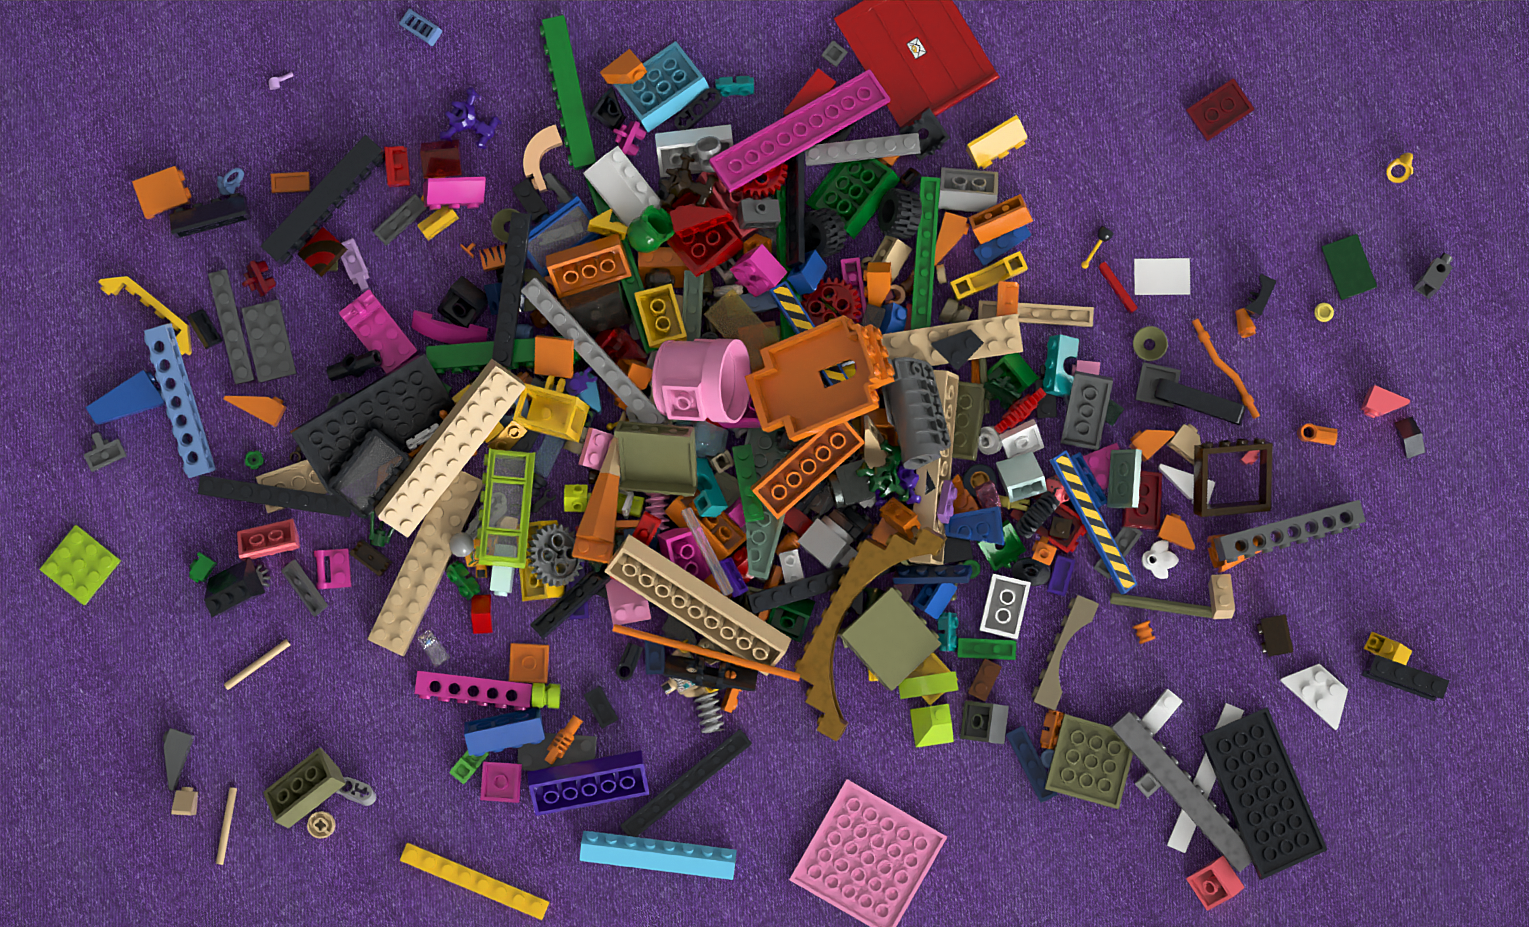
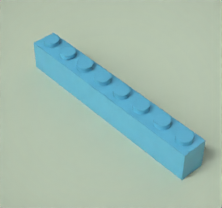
(658, 855)

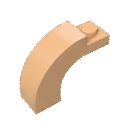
(535, 150)

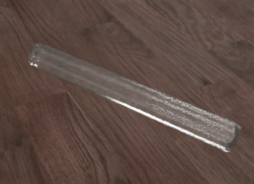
(707, 551)

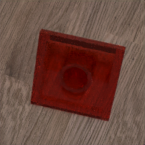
(441, 159)

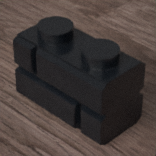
(852, 522)

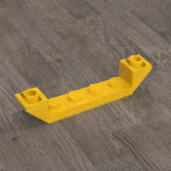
(114, 286)

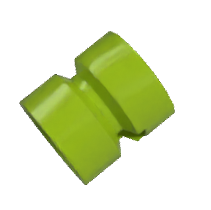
(546, 695)

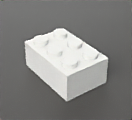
(1004, 606)

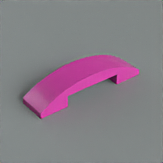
(447, 332)

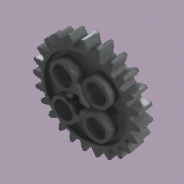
(554, 555)

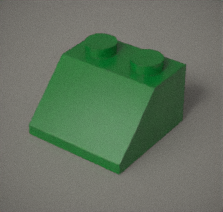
(1016, 368)

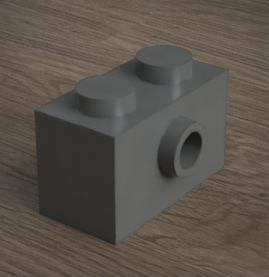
(758, 213)

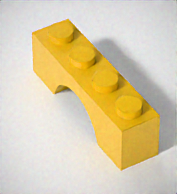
(989, 276)

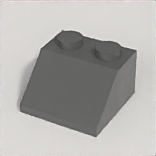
(984, 722)

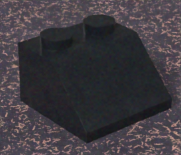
(463, 303)

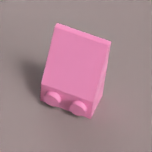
(626, 604)

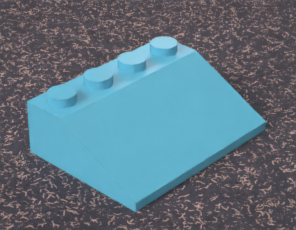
(666, 87)

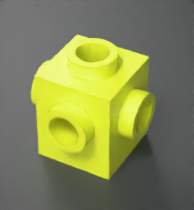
(576, 498)

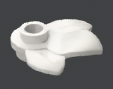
(1162, 559)

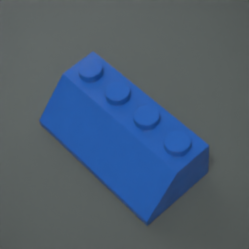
(504, 731)

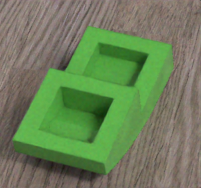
(467, 766)

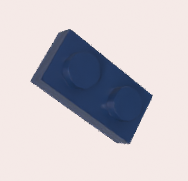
(654, 657)

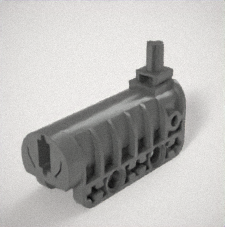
(917, 412)

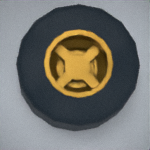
(977, 474)

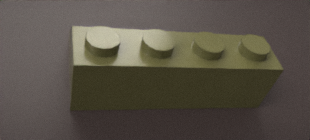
(303, 788)

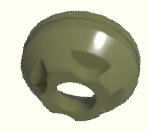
(498, 223)
(1154, 334)

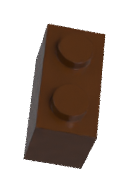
(984, 680)

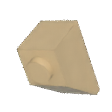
(185, 801)

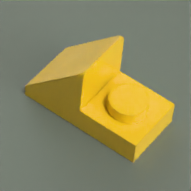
(602, 225)

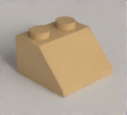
(1184, 442)

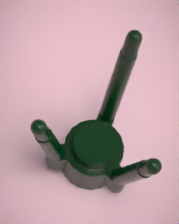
(379, 536)

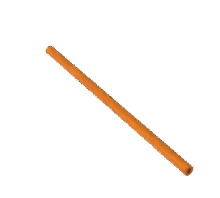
(706, 652)

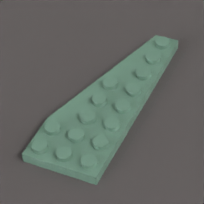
(763, 534)

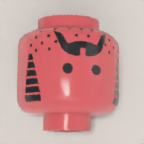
(1055, 487)

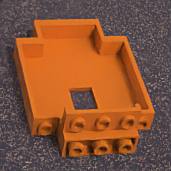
(791, 387)

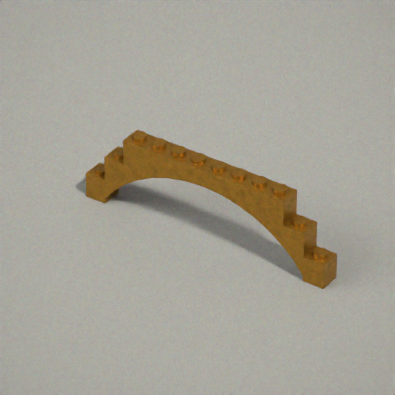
(817, 661)

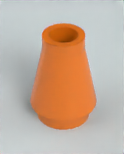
(1244, 323)
(788, 543)

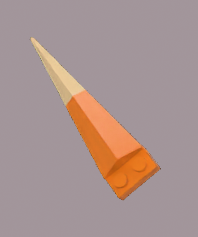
(598, 526)

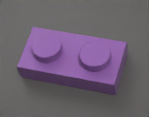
(945, 507)

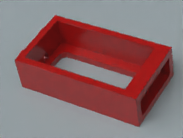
(1064, 545)

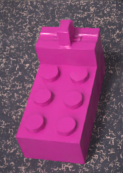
(378, 331)

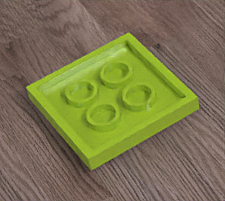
(80, 565)

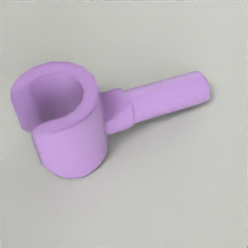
(274, 81)

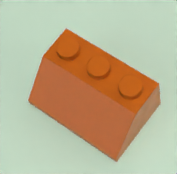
(662, 258)

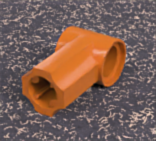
(1318, 434)

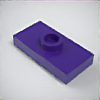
(1060, 575)
(734, 577)

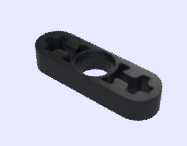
(712, 104)

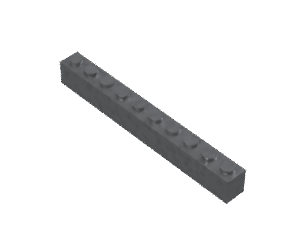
(1180, 788)

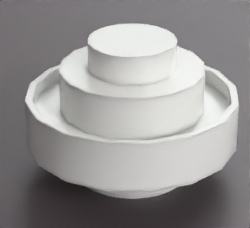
(989, 441)

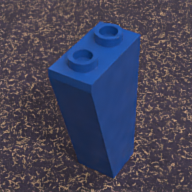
(128, 398)

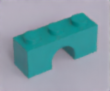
(1056, 380)
(710, 500)

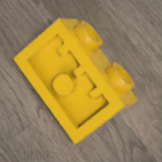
(437, 222)

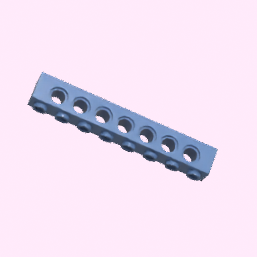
(188, 405)

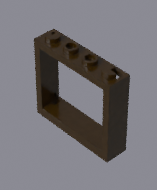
(1201, 453)

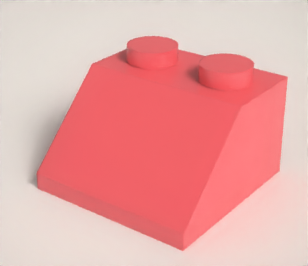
(1381, 401)
(1215, 883)

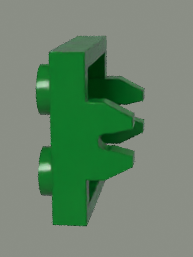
(1009, 553)

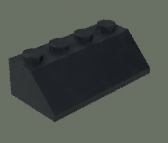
(209, 216)

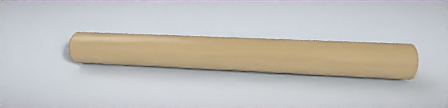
(257, 664)
(226, 825)

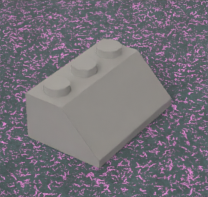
(967, 189)

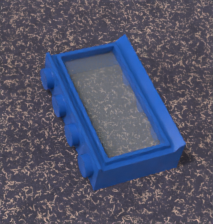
(559, 232)

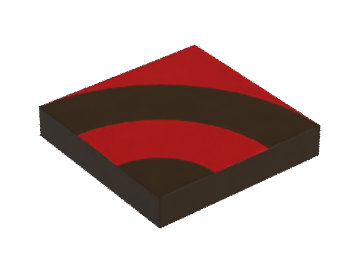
(322, 251)

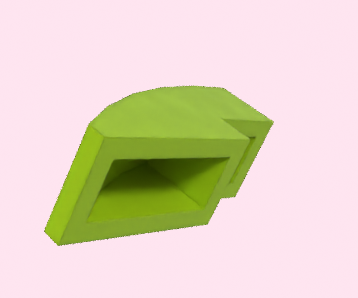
(928, 685)

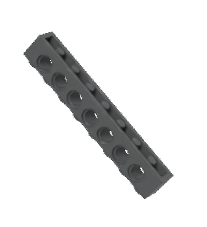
(1226, 544)

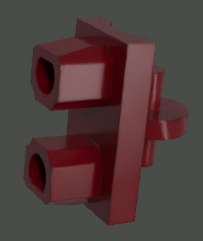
(255, 279)

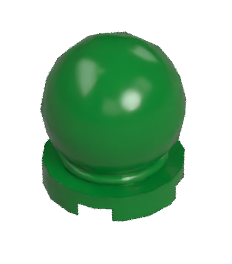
(650, 230)

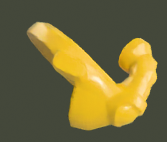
(1406, 161)

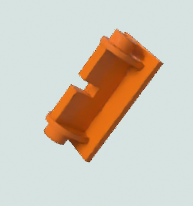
(1053, 720)

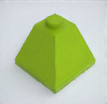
(932, 725)

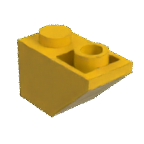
(1387, 648)

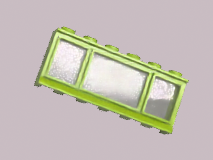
(505, 508)

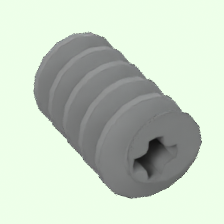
(709, 713)

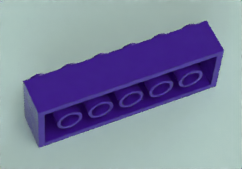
(588, 783)

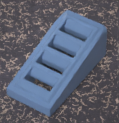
(430, 34)

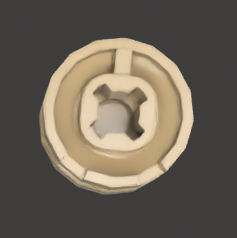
(321, 824)

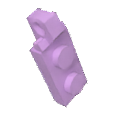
(355, 265)

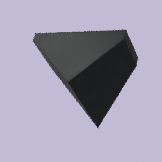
(608, 110)

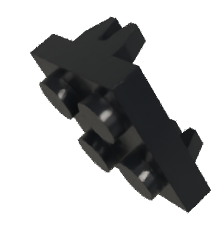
(936, 132)

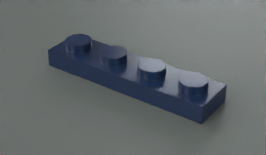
(932, 574)
(1030, 762)

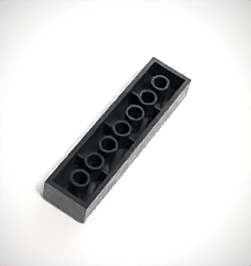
(324, 200)

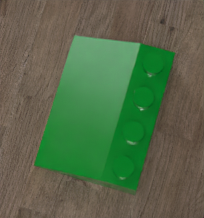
(854, 191)

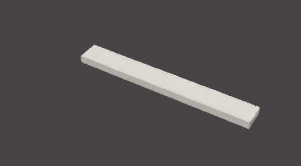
(1205, 779)

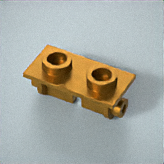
(508, 437)

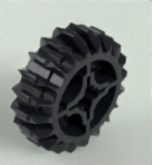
(1037, 514)

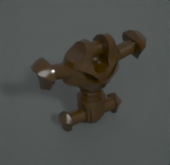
(682, 183)

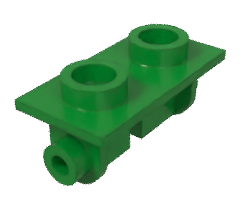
(467, 588)

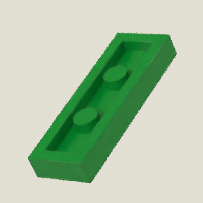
(986, 648)

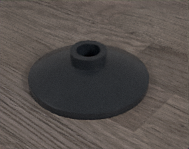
(1031, 571)

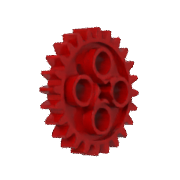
(772, 178)
(842, 295)
(1020, 410)

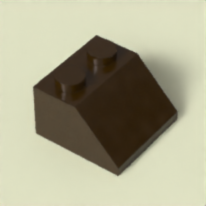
(1275, 635)

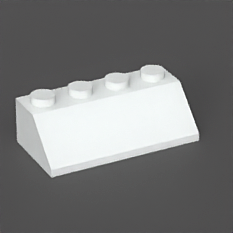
(673, 144)
(621, 186)

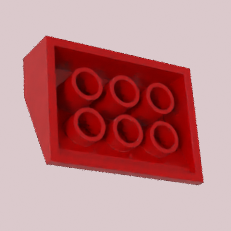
(705, 248)

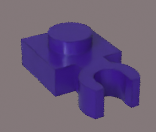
(577, 383)

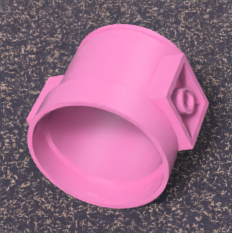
(702, 380)

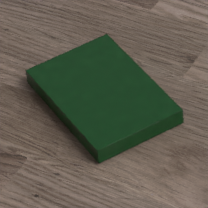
(1349, 267)

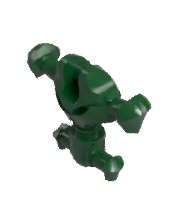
(885, 476)

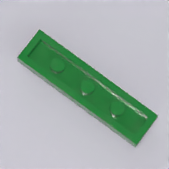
(746, 478)

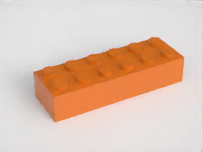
(806, 467)

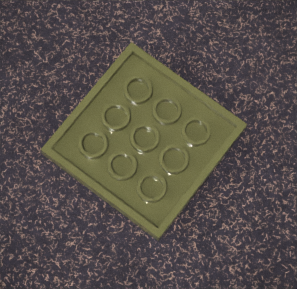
(1089, 762)

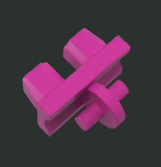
(627, 136)

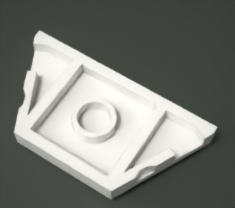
(1319, 691)

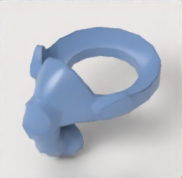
(228, 188)

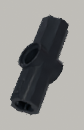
(354, 365)

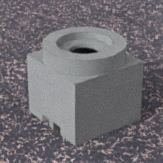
(826, 542)

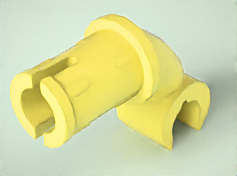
(1005, 502)

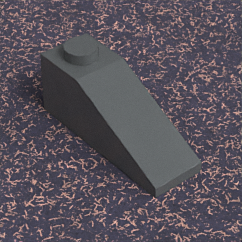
(176, 751)

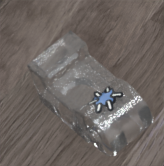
(433, 648)

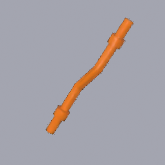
(1247, 399)

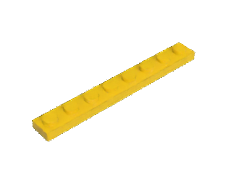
(474, 881)

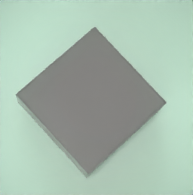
(1147, 784)

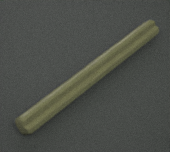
(1161, 605)

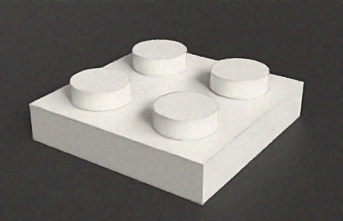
(1021, 439)

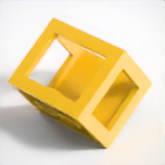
(552, 411)

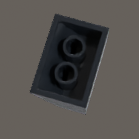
(232, 588)

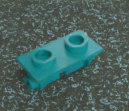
(743, 86)
(949, 623)

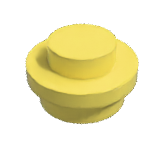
(1324, 312)

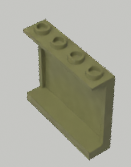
(657, 458)
(890, 638)

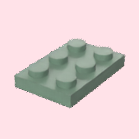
(1124, 478)

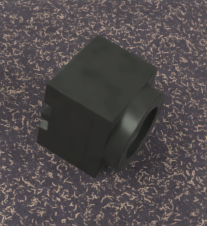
(847, 487)

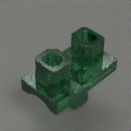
(1002, 389)

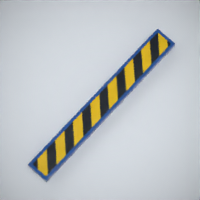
(801, 322)
(1093, 522)

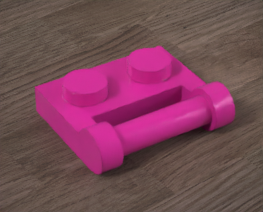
(339, 568)

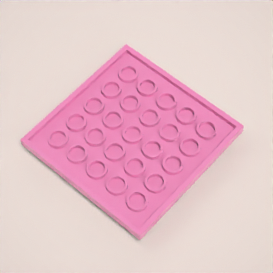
(868, 857)

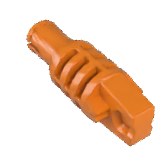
(563, 740)

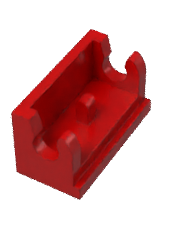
(397, 166)

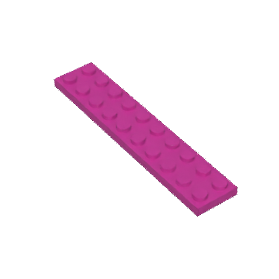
(799, 130)

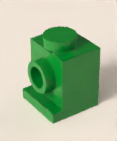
(201, 568)

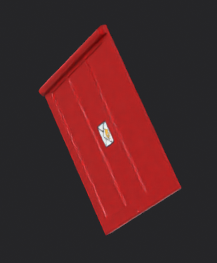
(917, 53)

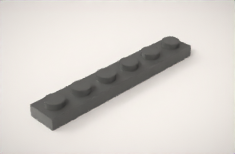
(231, 326)

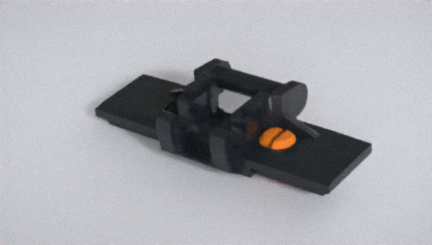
(710, 677)

